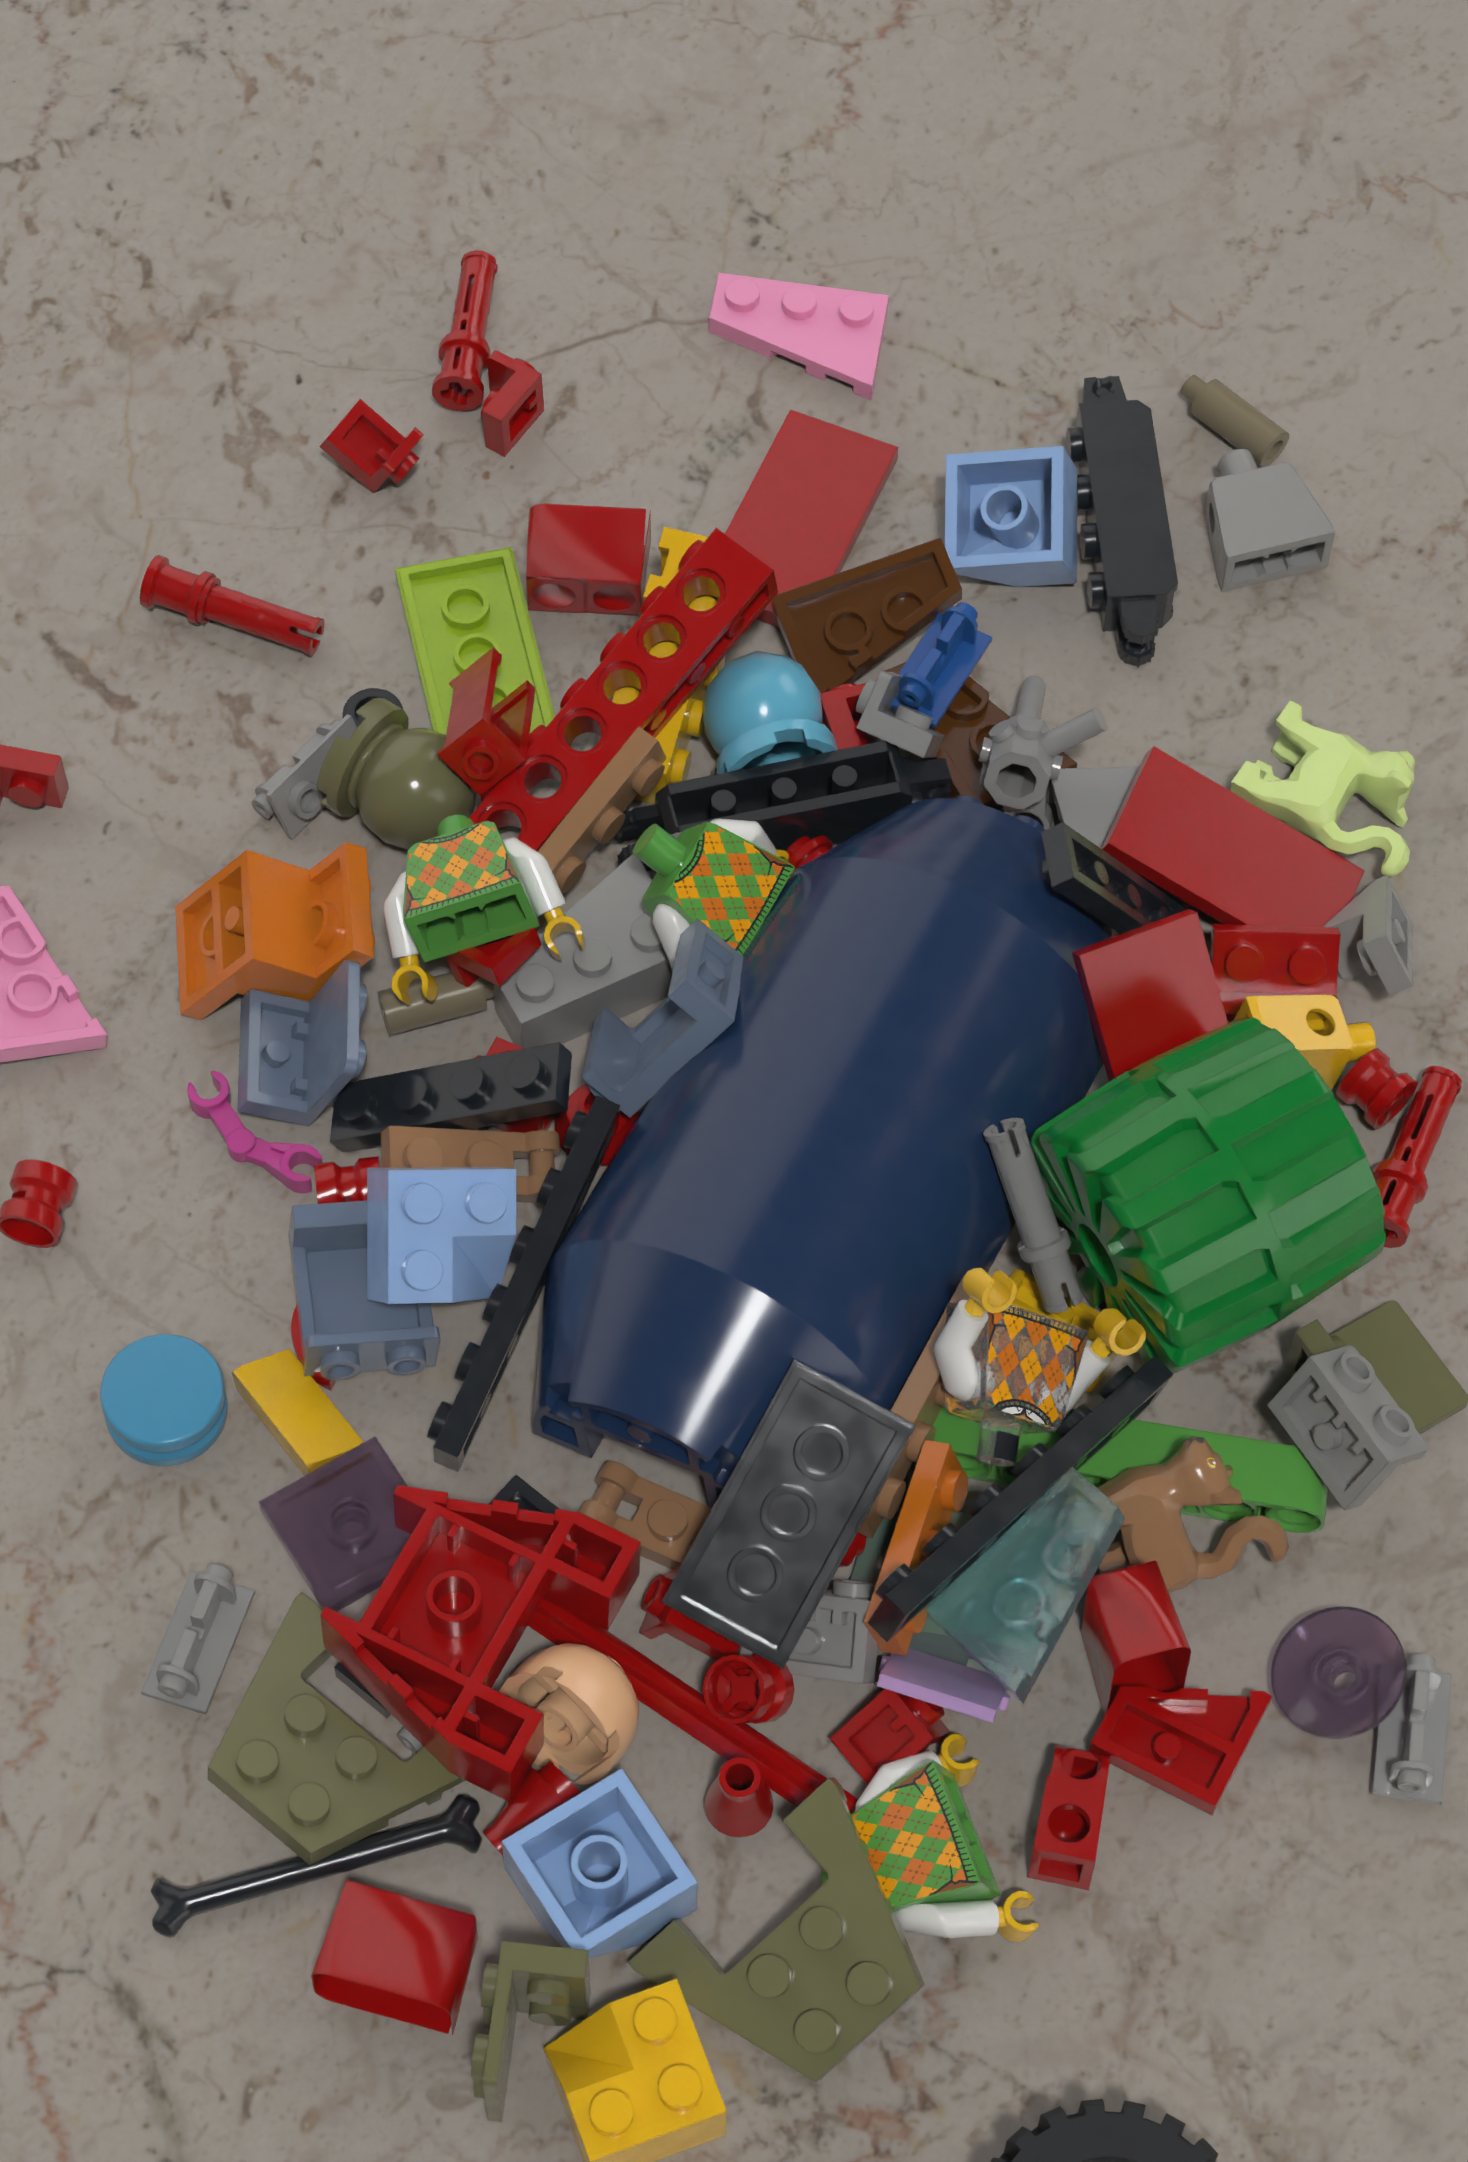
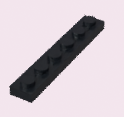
(512, 1306)
(997, 1510)

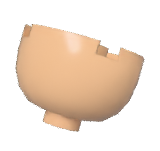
(584, 1704)

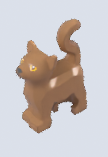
(1154, 1526)

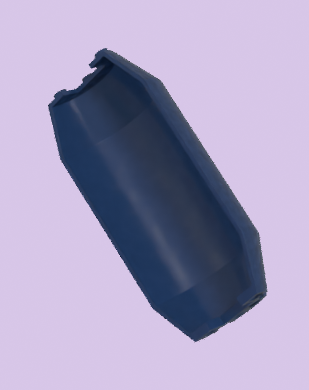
(828, 1150)

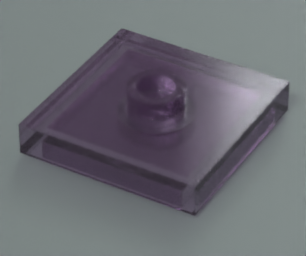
(341, 1524)

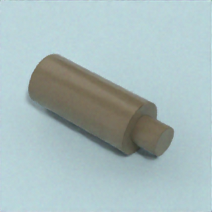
(1235, 419)
(450, 1003)

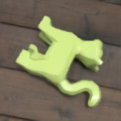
(1324, 780)

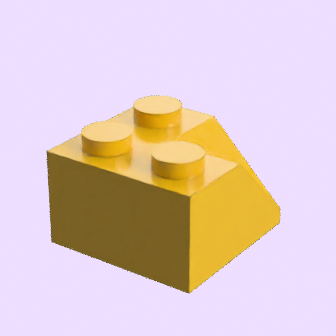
(637, 2080)

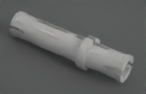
(1042, 1240)

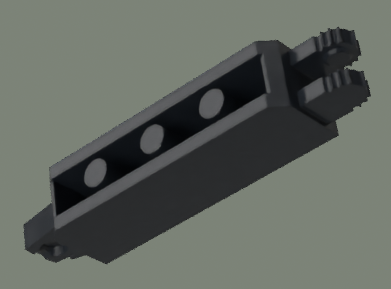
(1124, 516)
(797, 797)

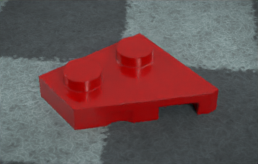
(1180, 1738)

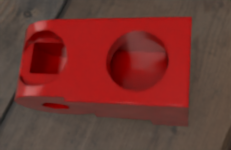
(1070, 1818)

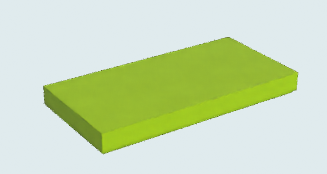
(458, 614)

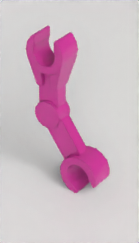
(244, 1146)

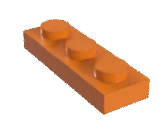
(933, 1495)

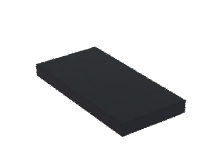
(788, 1513)

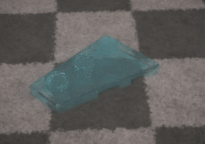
(1029, 1583)

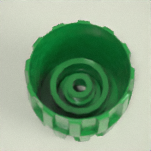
(1211, 1191)

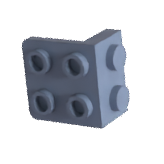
(300, 1051)

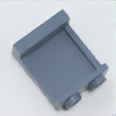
(702, 1001)
(336, 1321)

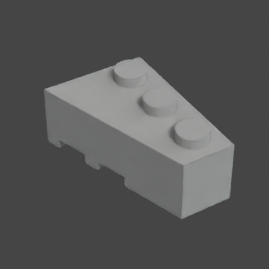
(617, 970)

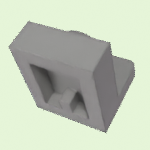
(905, 728)

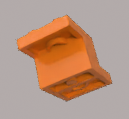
(272, 928)

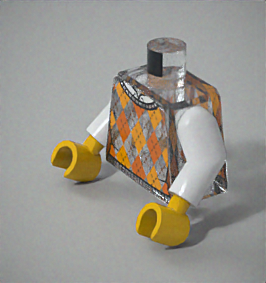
(1017, 1366)

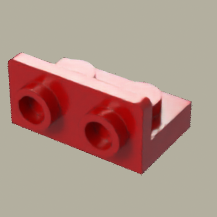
(1273, 962)

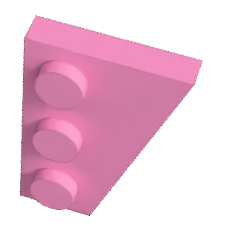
(814, 325)
(36, 1000)

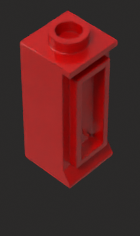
(482, 740)

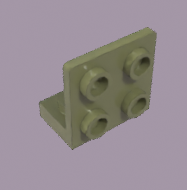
(1400, 1361)
(533, 1980)

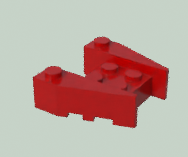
(458, 1612)

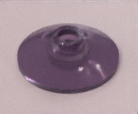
(1326, 1647)

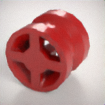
(1376, 1088)

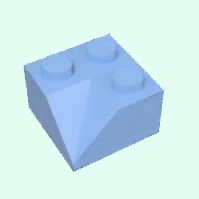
(1012, 516)
(438, 1232)
(600, 1870)

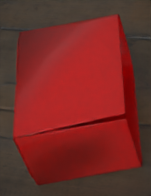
(587, 559)
(1133, 1632)
(396, 1957)

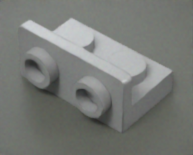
(1346, 1424)
(836, 1639)

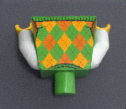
(715, 873)
(466, 893)
(931, 1851)

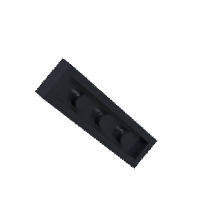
(1101, 882)
(454, 1095)

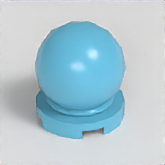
(764, 713)

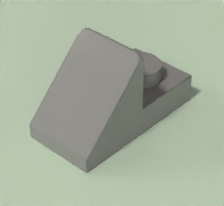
(1376, 937)

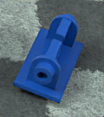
(942, 662)

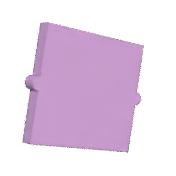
(944, 1684)

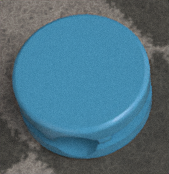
(164, 1400)

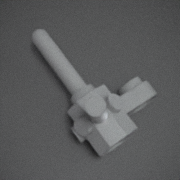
(1024, 753)

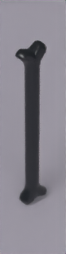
(181, 1904)

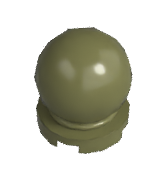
(393, 777)

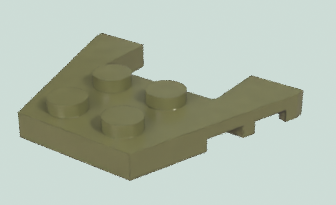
(305, 1762)
(818, 1975)

